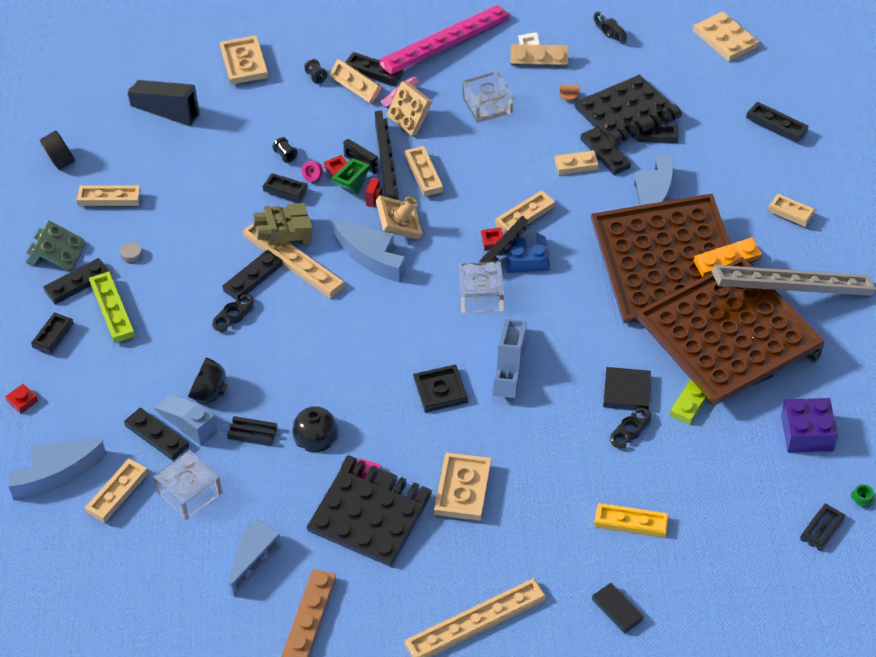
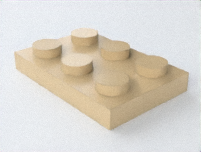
(725, 36)
(243, 60)
(462, 486)

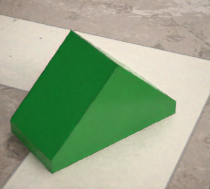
(351, 175)

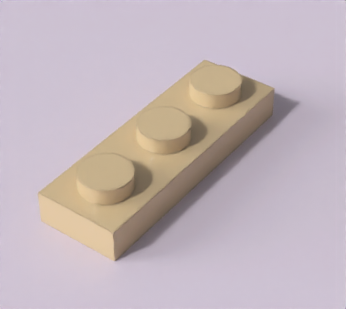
(539, 54)
(355, 81)
(424, 171)
(109, 195)
(530, 209)
(116, 490)

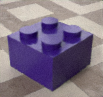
(809, 425)

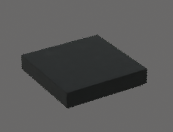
(440, 388)
(627, 388)

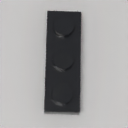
(371, 68)
(777, 121)
(605, 151)
(504, 242)
(252, 275)
(74, 281)
(156, 434)

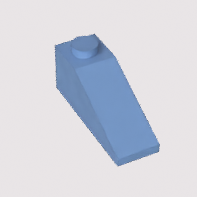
(188, 417)
(254, 550)

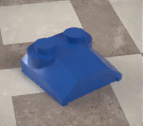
(528, 253)

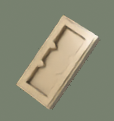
(791, 210)

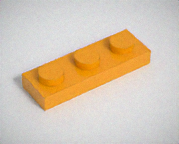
(726, 255)

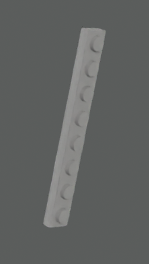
(793, 280)

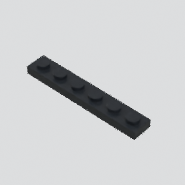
(385, 153)

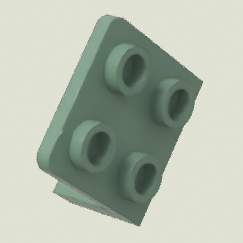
(56, 246)

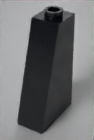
(166, 99)

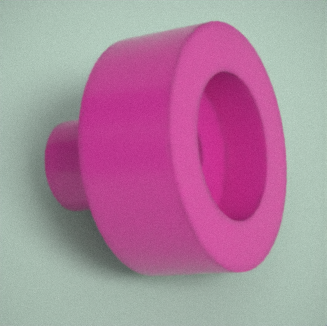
(312, 171)

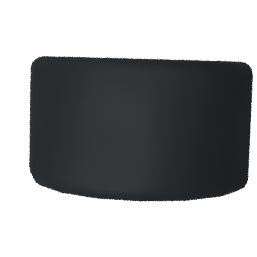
(57, 150)

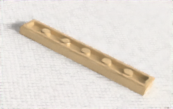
(300, 264)
(475, 620)

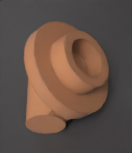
(569, 92)

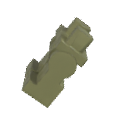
(283, 224)

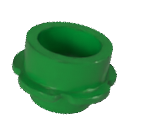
(865, 491)

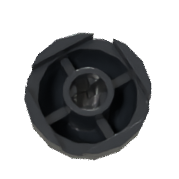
(209, 382)
(315, 429)

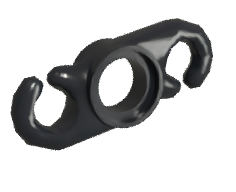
(605, 25)
(224, 317)
(640, 423)

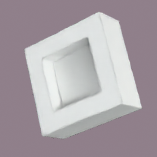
(529, 39)

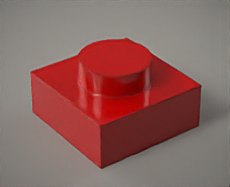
(334, 165)
(373, 192)
(490, 237)
(21, 398)

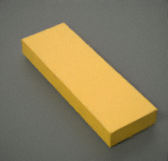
(631, 520)

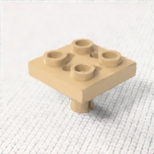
(413, 108)
(399, 217)

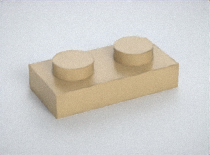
(576, 162)

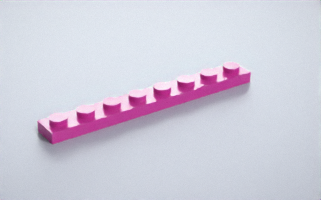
(444, 39)

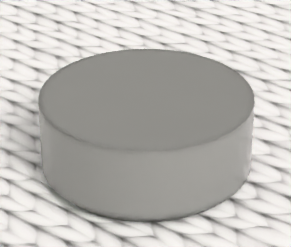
(131, 252)

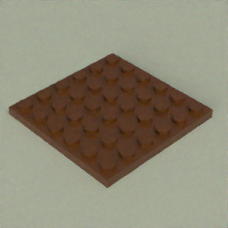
(654, 247)
(728, 334)

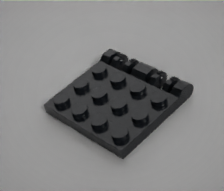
(627, 107)
(367, 514)

